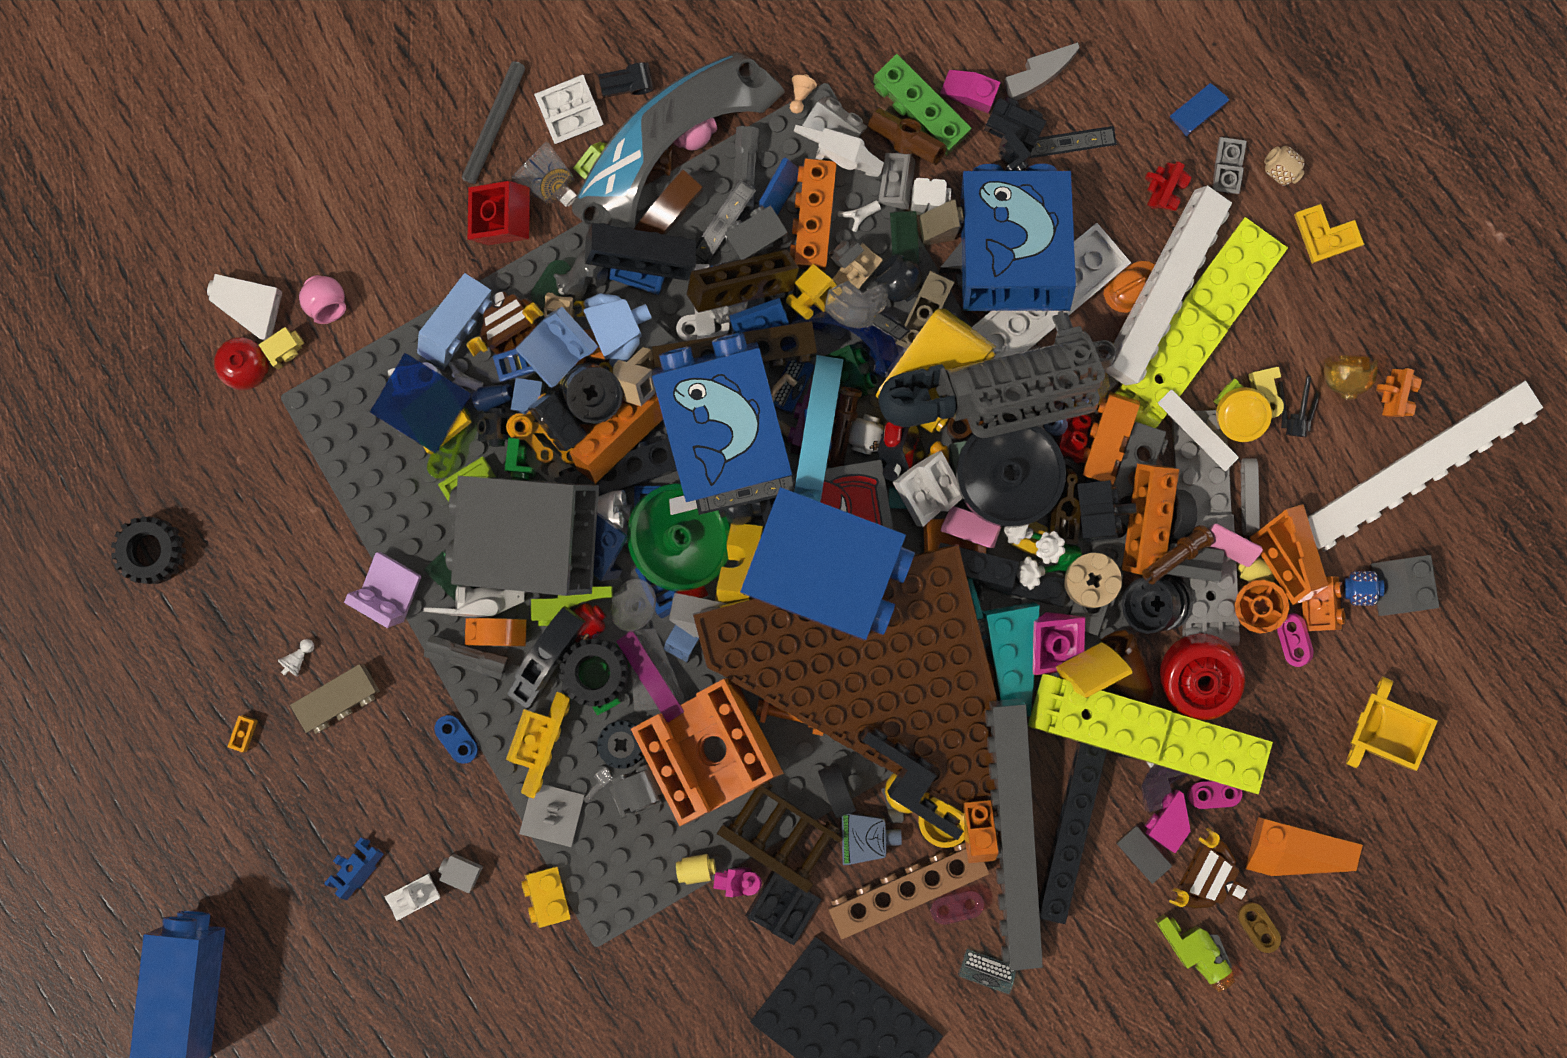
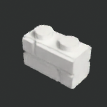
(928, 195)

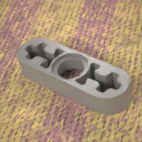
(1249, 496)

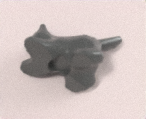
(579, 277)

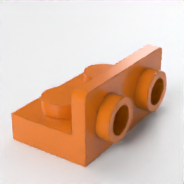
(1324, 609)

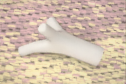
(861, 213)

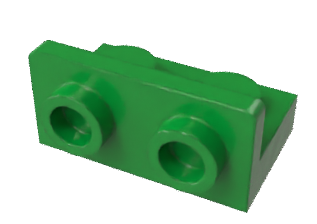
(515, 457)

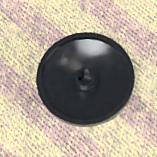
(1011, 476)

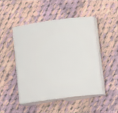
(568, 109)
(928, 488)

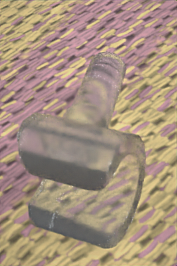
(602, 777)

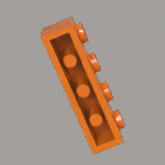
(814, 213)
(615, 438)
(1151, 525)

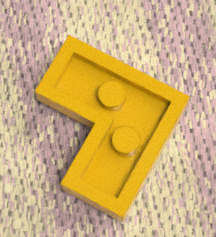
(1321, 240)

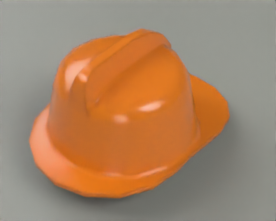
(1127, 285)

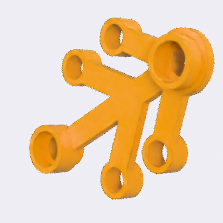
(531, 427)

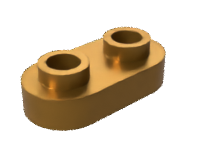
(1258, 926)

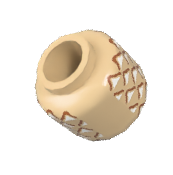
(1284, 165)

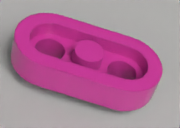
(1293, 640)
(1215, 795)

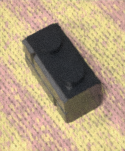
(1009, 116)
(557, 421)

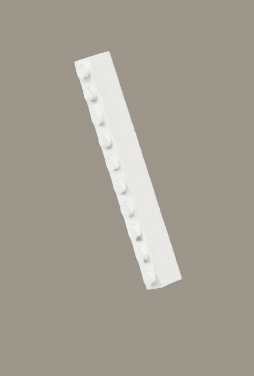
(1422, 464)

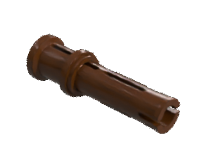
(845, 415)
(1186, 548)

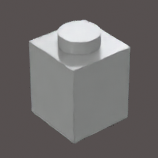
(460, 872)

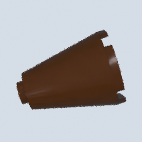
(1138, 684)

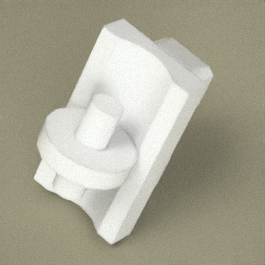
(412, 897)

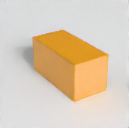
(242, 733)

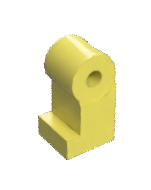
(1264, 383)

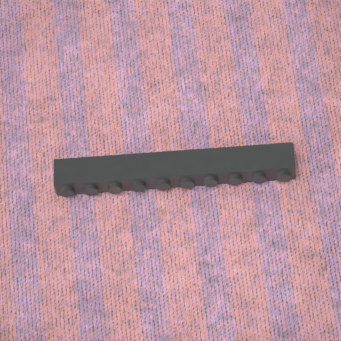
(1015, 834)

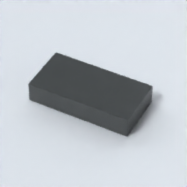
(1143, 854)

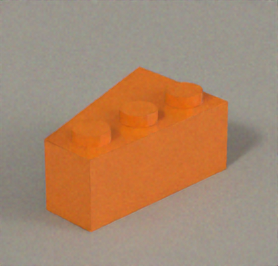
(1109, 437)
(1292, 554)

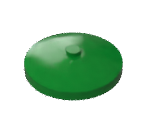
(678, 548)

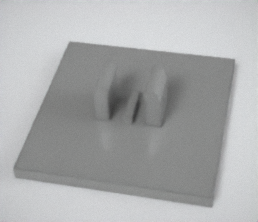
(552, 815)

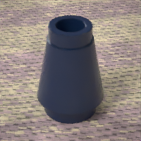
(491, 396)

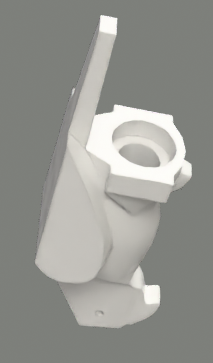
(843, 150)
(480, 602)

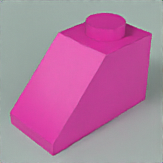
(970, 89)

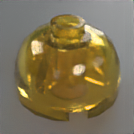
(1350, 375)

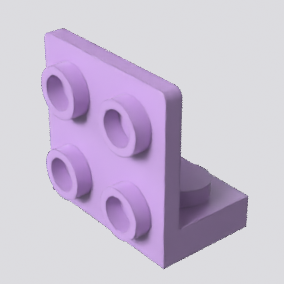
(385, 591)

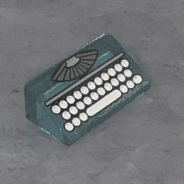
(987, 971)

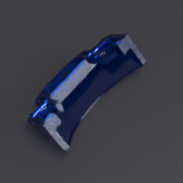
(882, 345)

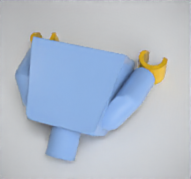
(614, 326)

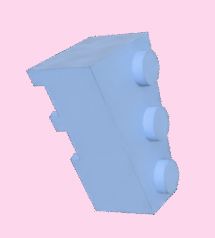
(453, 321)

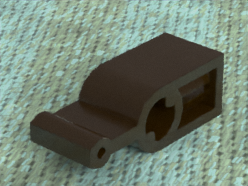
(1067, 522)

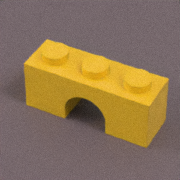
(740, 546)

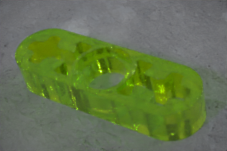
(449, 463)

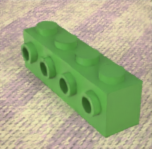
(920, 103)

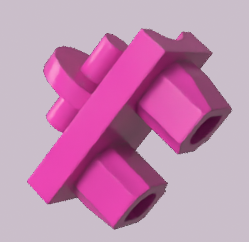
(738, 882)

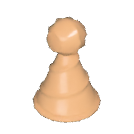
(802, 87)

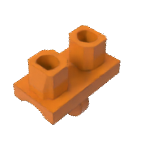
(1397, 391)

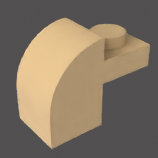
(636, 377)

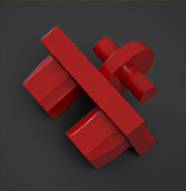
(1163, 183)
(1075, 438)

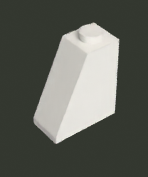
(247, 302)

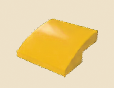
(1094, 670)

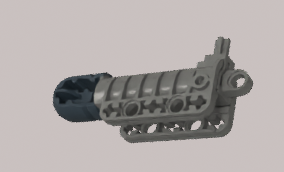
(1005, 386)

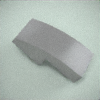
(1228, 165)

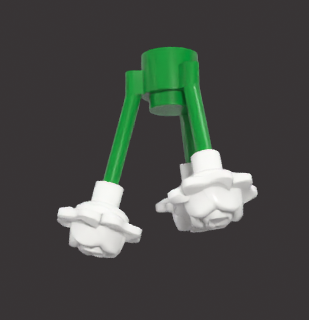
(1050, 549)

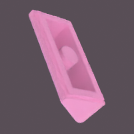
(970, 527)
(1234, 546)

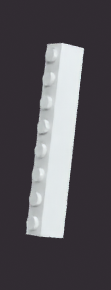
(1167, 284)

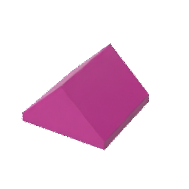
(1056, 640)

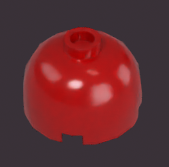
(241, 363)

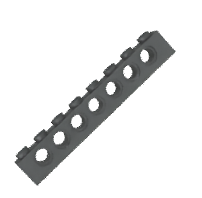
(1154, 441)

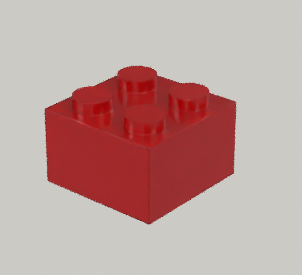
(498, 213)

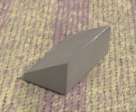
(897, 180)

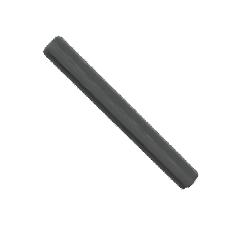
(493, 122)

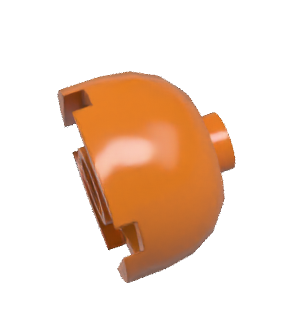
(1261, 606)

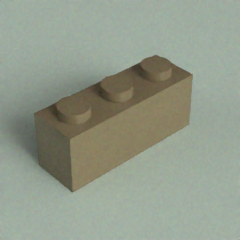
(335, 699)

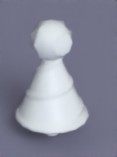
(294, 660)

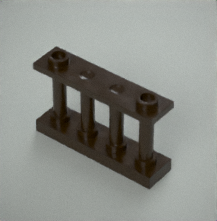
(779, 860)

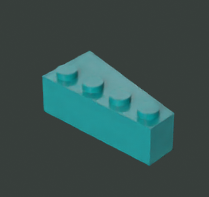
(1011, 650)

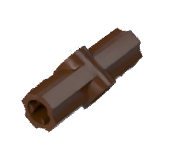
(907, 136)

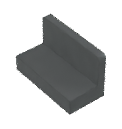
(1205, 566)

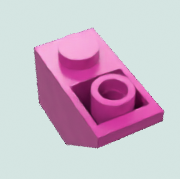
(1171, 823)

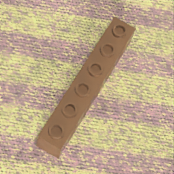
(899, 903)

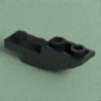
(545, 656)

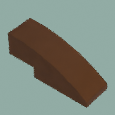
(671, 205)

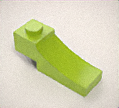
(546, 609)

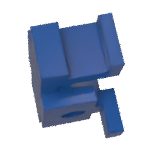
(361, 869)

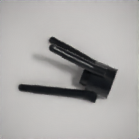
(1298, 424)

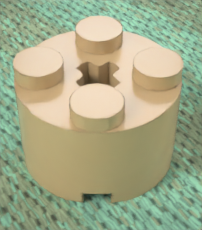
(1107, 585)

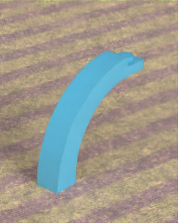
(818, 427)

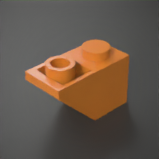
(980, 832)

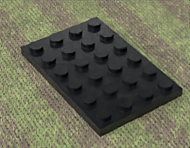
(839, 1012)

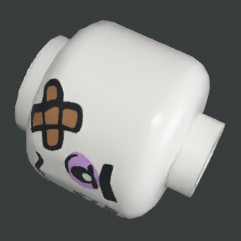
(866, 434)

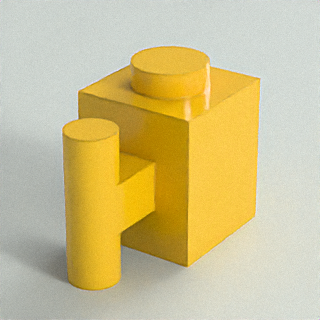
(814, 288)

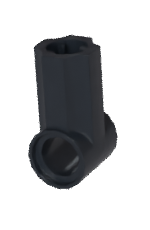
(634, 80)

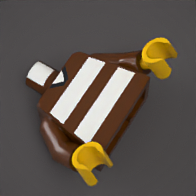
(505, 324)
(1209, 876)

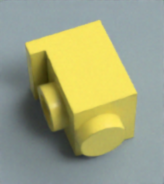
(282, 347)

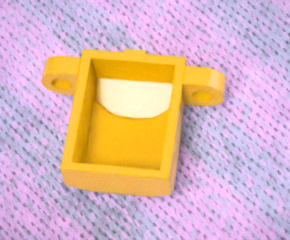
(1390, 731)

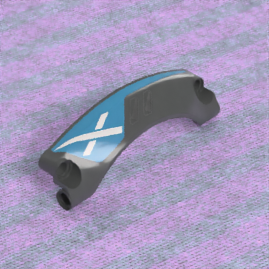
(626, 161)

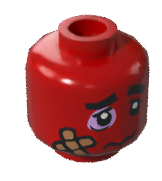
(594, 621)

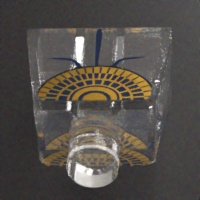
(546, 177)

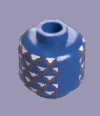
(1363, 588)

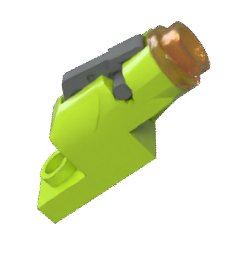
(1199, 948)

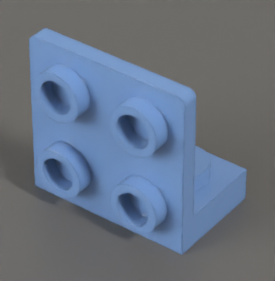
(556, 346)

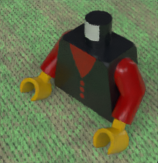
(900, 450)

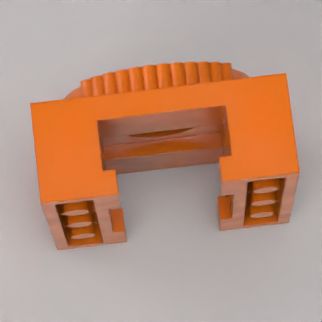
(678, 760)

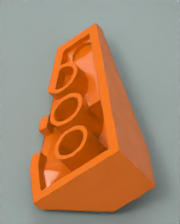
(1289, 850)

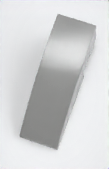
(1039, 72)

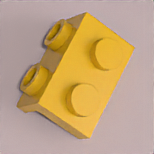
(546, 897)

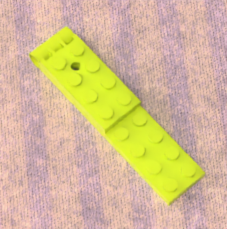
(1205, 317)
(1151, 734)

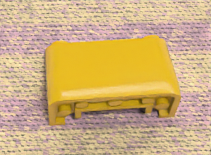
(944, 342)

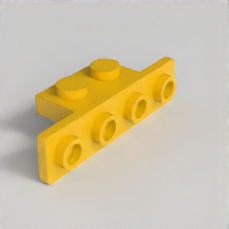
(535, 740)

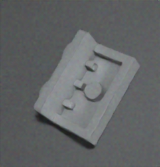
(830, 115)

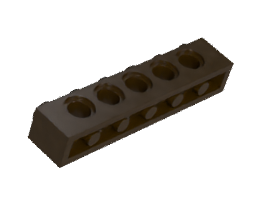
(800, 333)

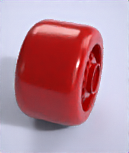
(1199, 657)

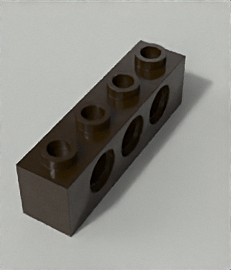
(742, 281)

